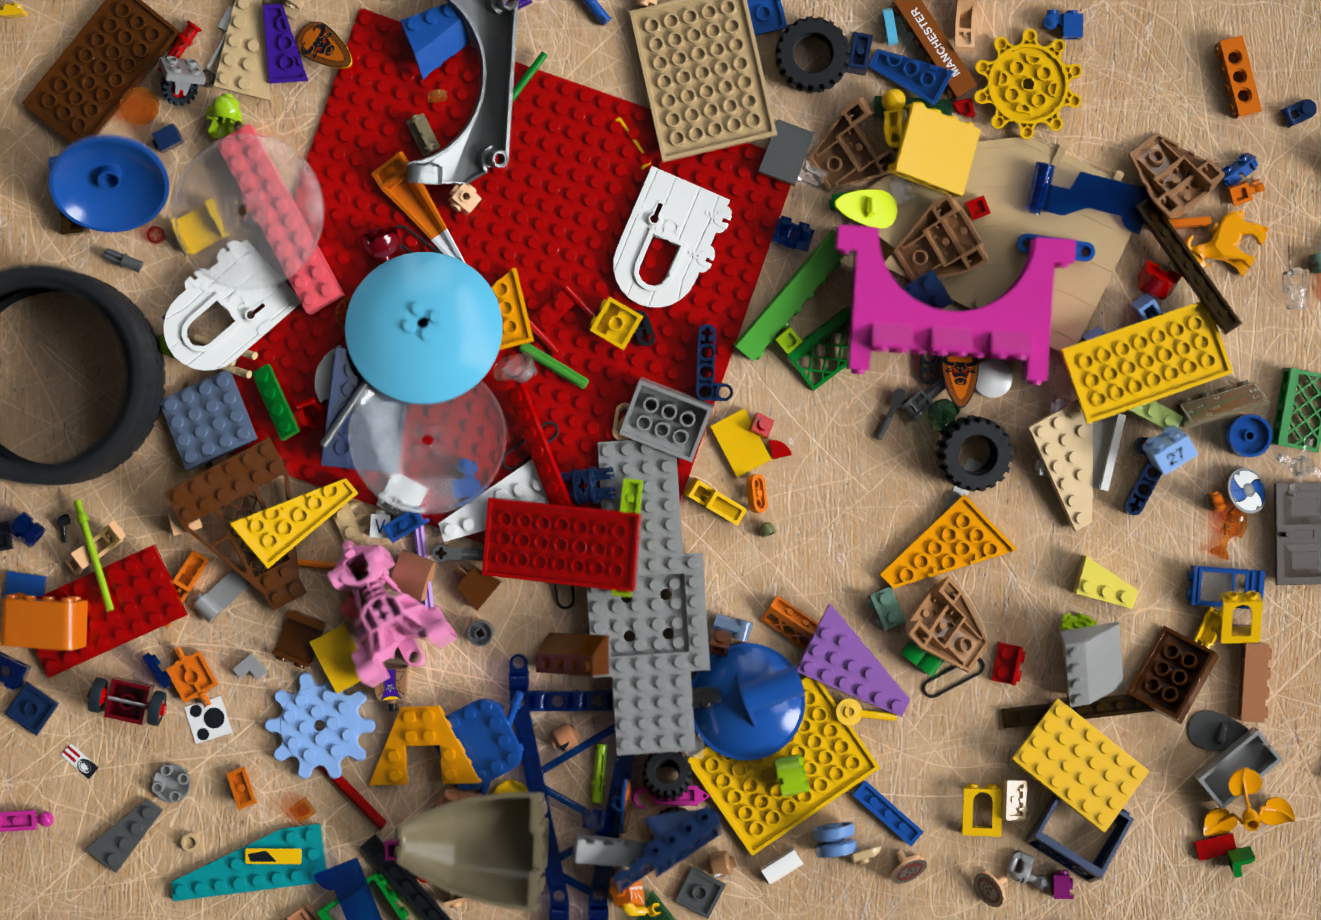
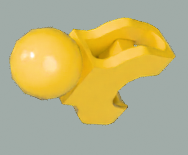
(895, 116)

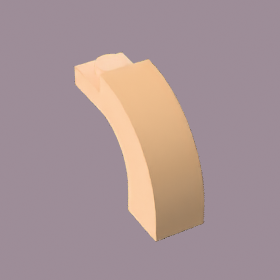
(964, 25)
(104, 542)

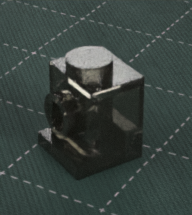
(706, 696)

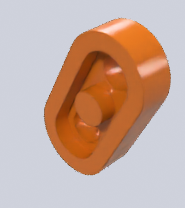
(756, 493)

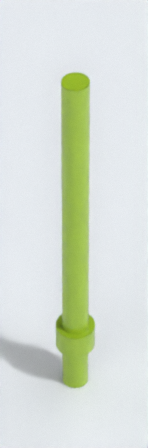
(83, 519)

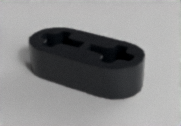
(649, 330)

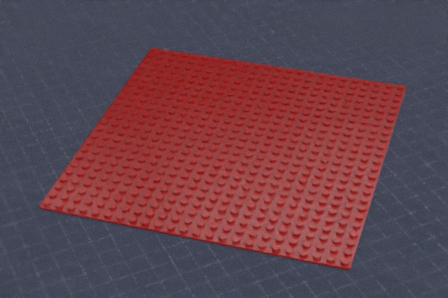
(546, 213)

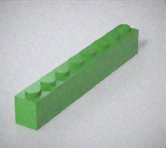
(790, 298)

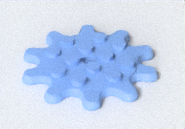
(322, 747)

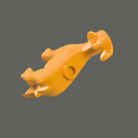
(1225, 240)

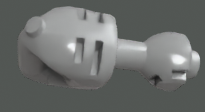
(1024, 873)

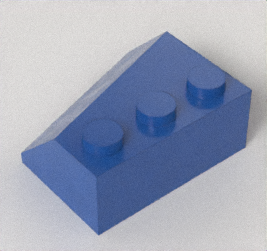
(434, 36)

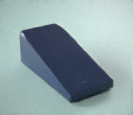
(859, 53)

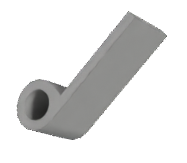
(220, 596)

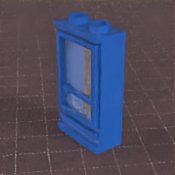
(1209, 582)

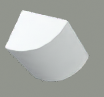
(781, 865)

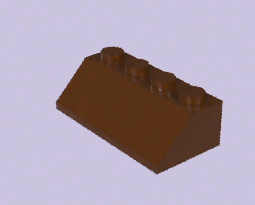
(574, 654)

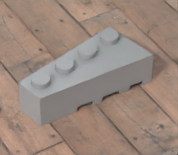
(605, 850)

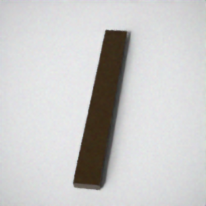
(1188, 266)
(1102, 707)

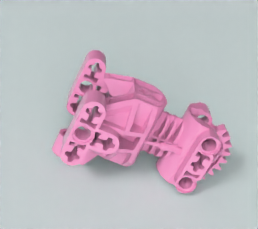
(386, 619)

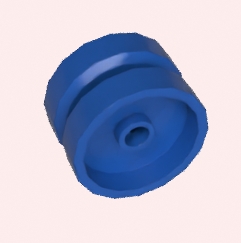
(1236, 437)

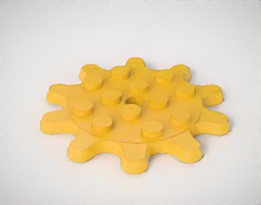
(1049, 81)

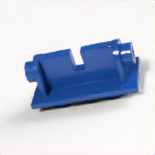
(1245, 164)

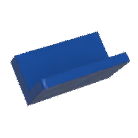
(404, 525)

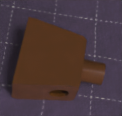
(476, 586)

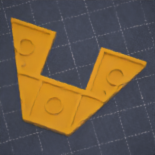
(419, 728)

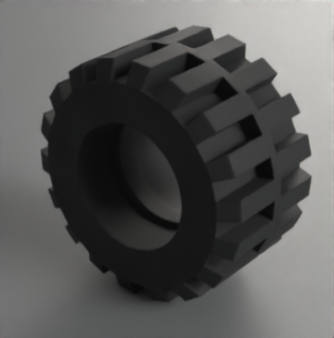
(672, 789)

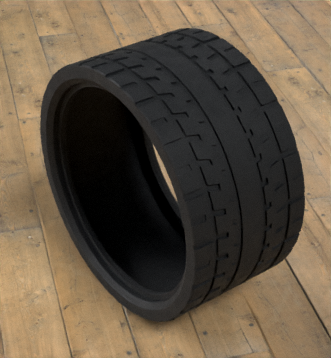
(143, 376)

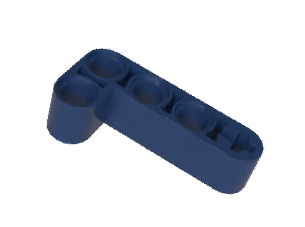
(710, 363)
(1142, 478)

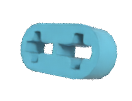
(889, 26)

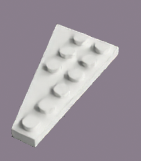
(471, 518)

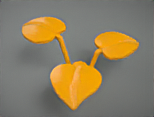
(1247, 782)

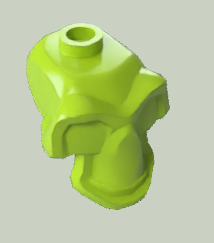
(224, 114)

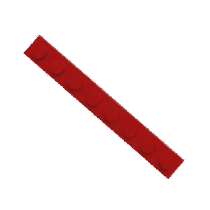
(538, 445)

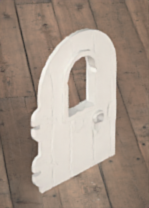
(686, 220)
(239, 336)

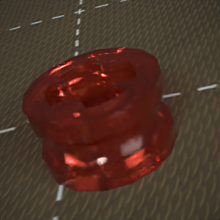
(159, 239)

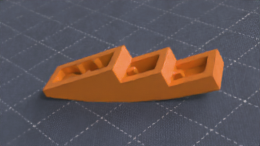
(189, 576)

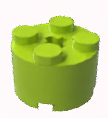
(792, 775)

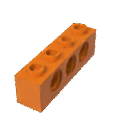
(1242, 66)

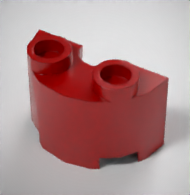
(1156, 281)

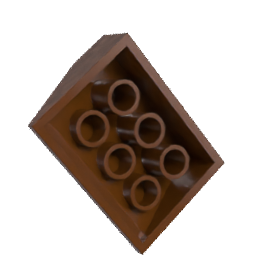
(1172, 674)

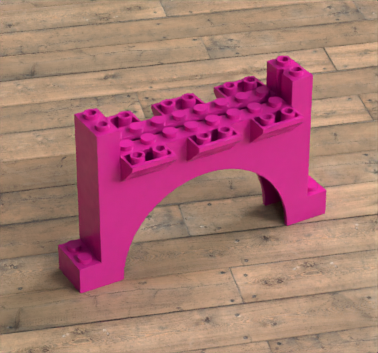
(1007, 328)

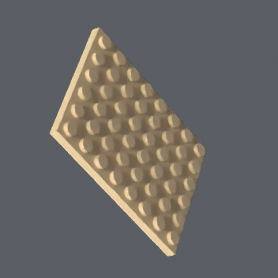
(702, 75)

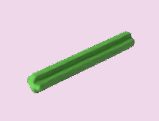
(555, 365)

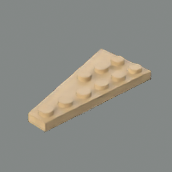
(244, 53)

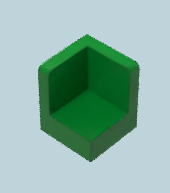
(1240, 857)

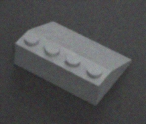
(666, 419)
(1091, 662)

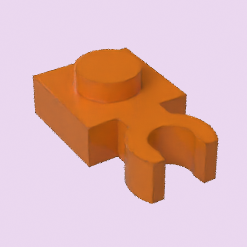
(1217, 501)

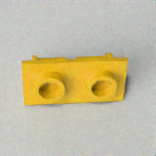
(1205, 634)

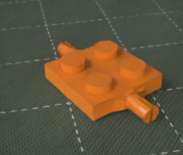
(192, 676)

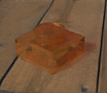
(302, 810)

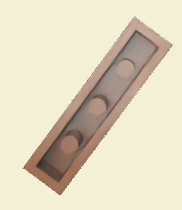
(1253, 682)

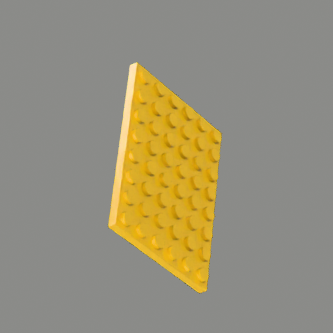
(751, 791)

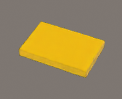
(742, 448)
(335, 657)

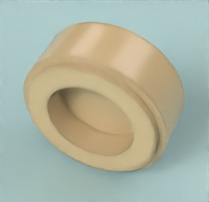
(190, 842)

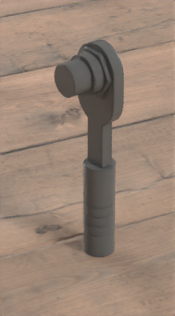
(897, 400)

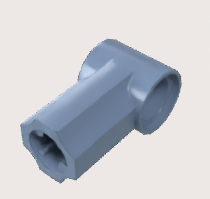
(737, 627)

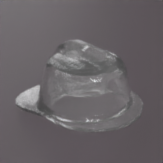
(515, 367)

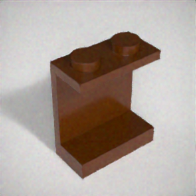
(295, 638)

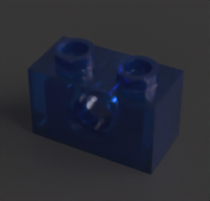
(18, 671)

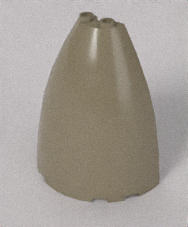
(481, 848)

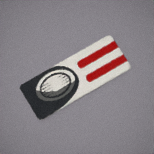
(79, 761)

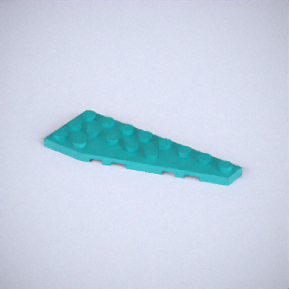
(234, 876)

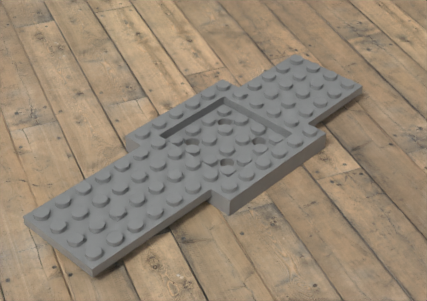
(653, 672)

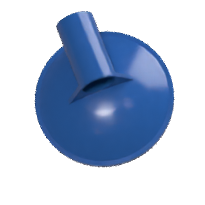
(108, 183)
(758, 706)

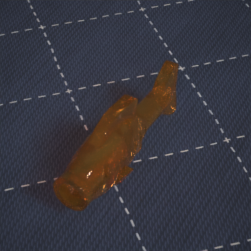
(1234, 524)

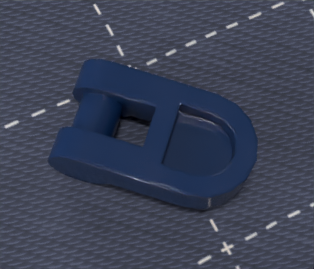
(1304, 109)

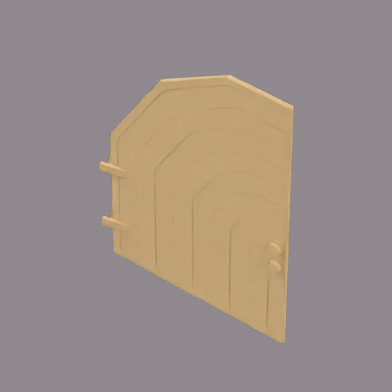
(1004, 175)

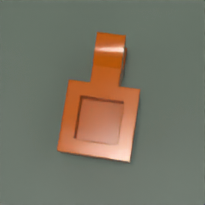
(1242, 191)

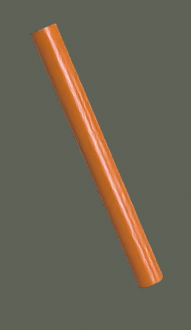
(327, 565)

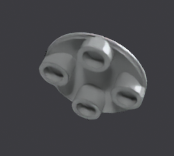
(171, 783)

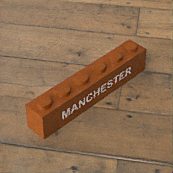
(934, 44)

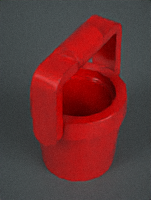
(303, 417)

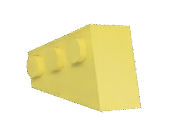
(1103, 585)

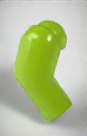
(163, 346)

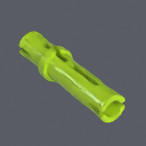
(599, 773)

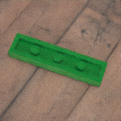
(275, 402)

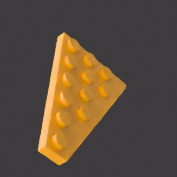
(515, 319)

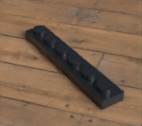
(404, 881)

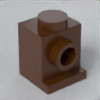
(722, 640)

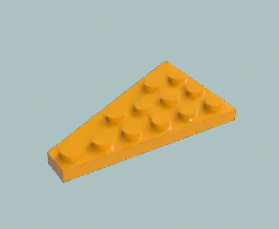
(951, 542)

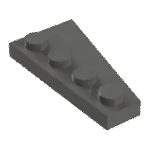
(121, 840)

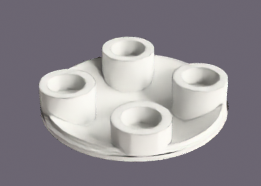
(993, 378)

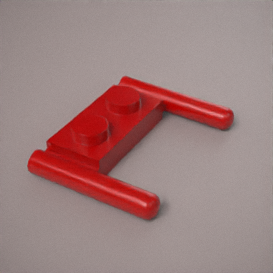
(554, 311)

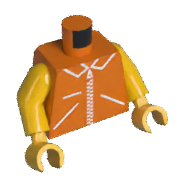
(632, 900)

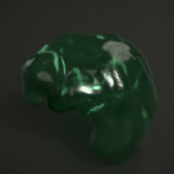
(941, 414)

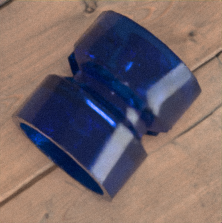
(26, 529)

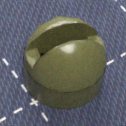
(767, 529)

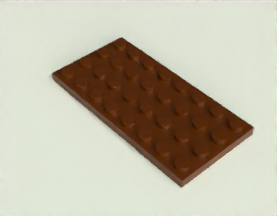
(100, 65)

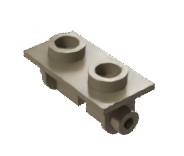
(423, 134)

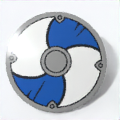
(1247, 490)

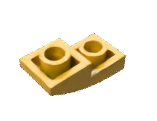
(12, 11)

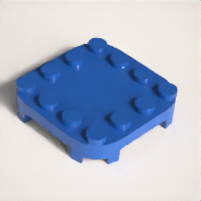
(486, 740)

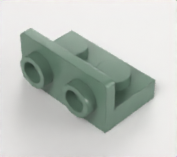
(887, 608)

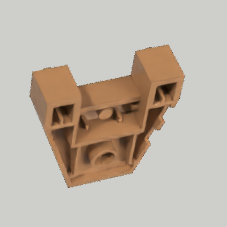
(849, 152)

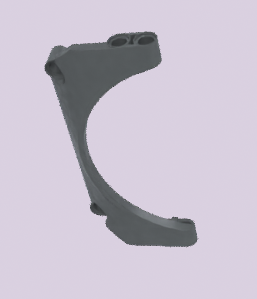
(489, 125)

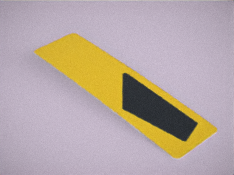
(272, 856)

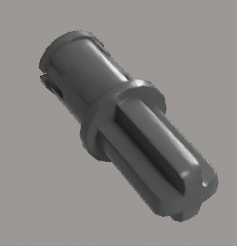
(123, 260)

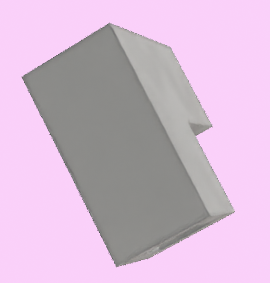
(252, 664)

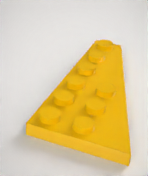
(283, 526)

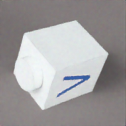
(377, 521)

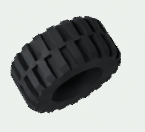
(831, 36)
(996, 464)

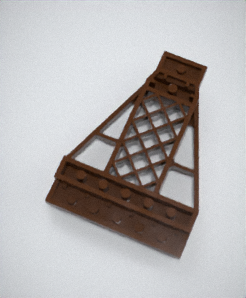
(225, 484)

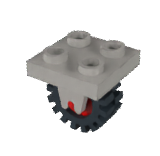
(180, 79)

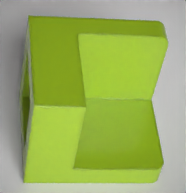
(788, 340)

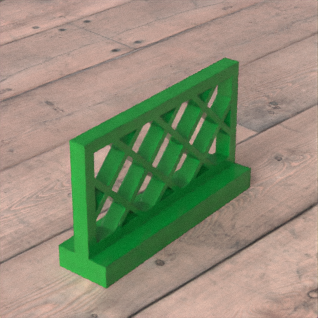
(816, 337)
(1285, 410)

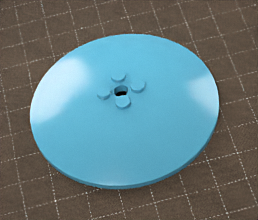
(430, 361)

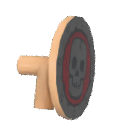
(909, 868)
(990, 888)

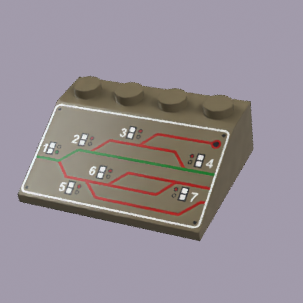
(1221, 404)

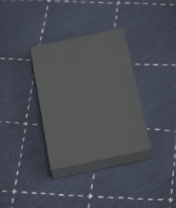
(786, 153)

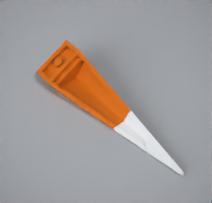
(415, 202)

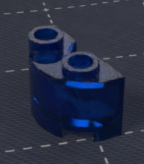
(793, 235)

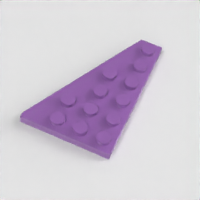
(845, 663)

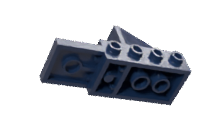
(674, 838)

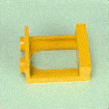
(1242, 634)
(969, 793)

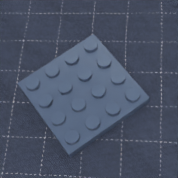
(208, 420)

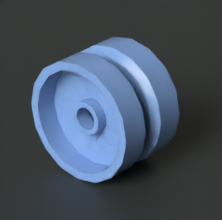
(834, 839)

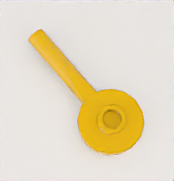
(850, 712)

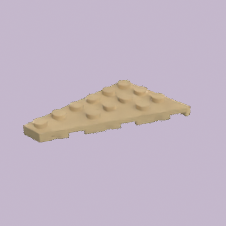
(1067, 455)

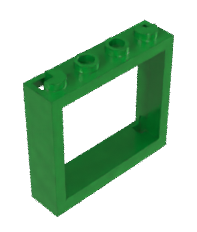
(381, 881)

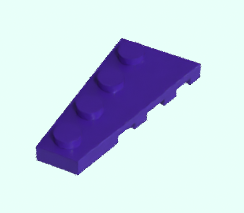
(282, 53)

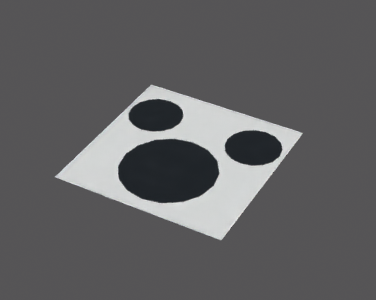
(208, 721)

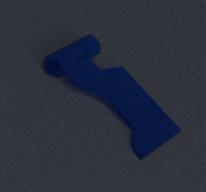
(1085, 192)
(351, 890)

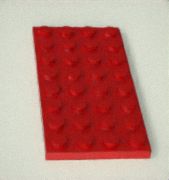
(561, 544)
(141, 602)

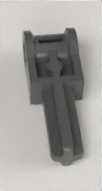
(923, 399)
(455, 553)

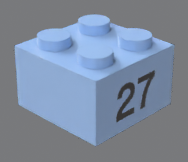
(1169, 449)

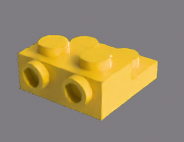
(615, 323)

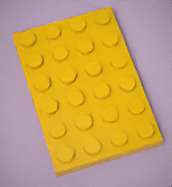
(1080, 765)

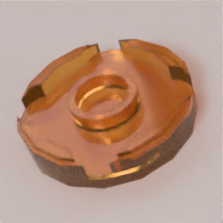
(139, 105)

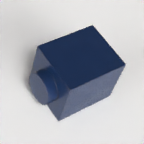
(167, 138)

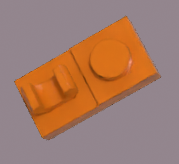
(241, 788)

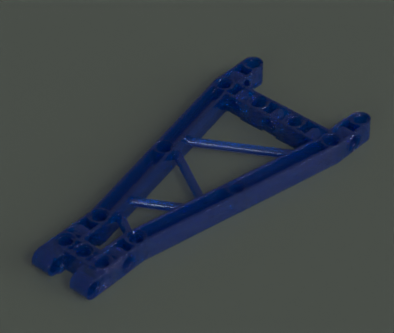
(534, 773)

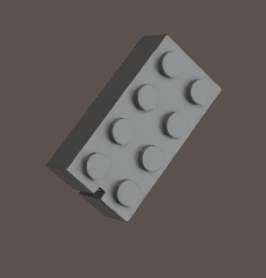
(1243, 753)

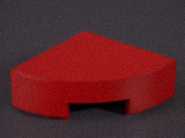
(964, 107)
(779, 449)

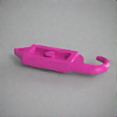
(690, 798)

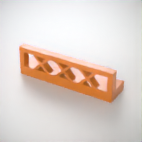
(790, 616)

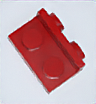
(1008, 663)

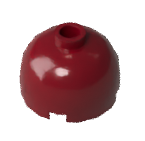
(380, 243)

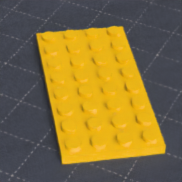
(1146, 361)

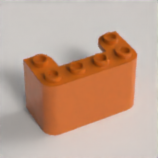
(43, 622)

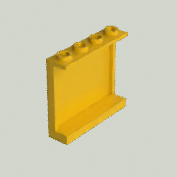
(935, 150)

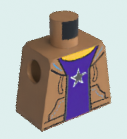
(394, 687)

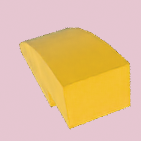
(715, 501)

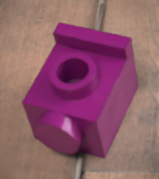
(1061, 885)

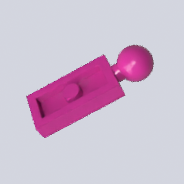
(24, 820)

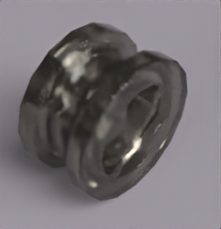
(211, 74)

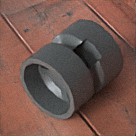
(481, 632)

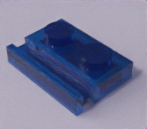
(162, 677)

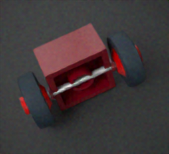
(127, 701)

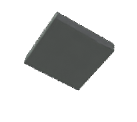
(699, 892)

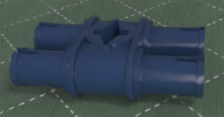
(590, 477)

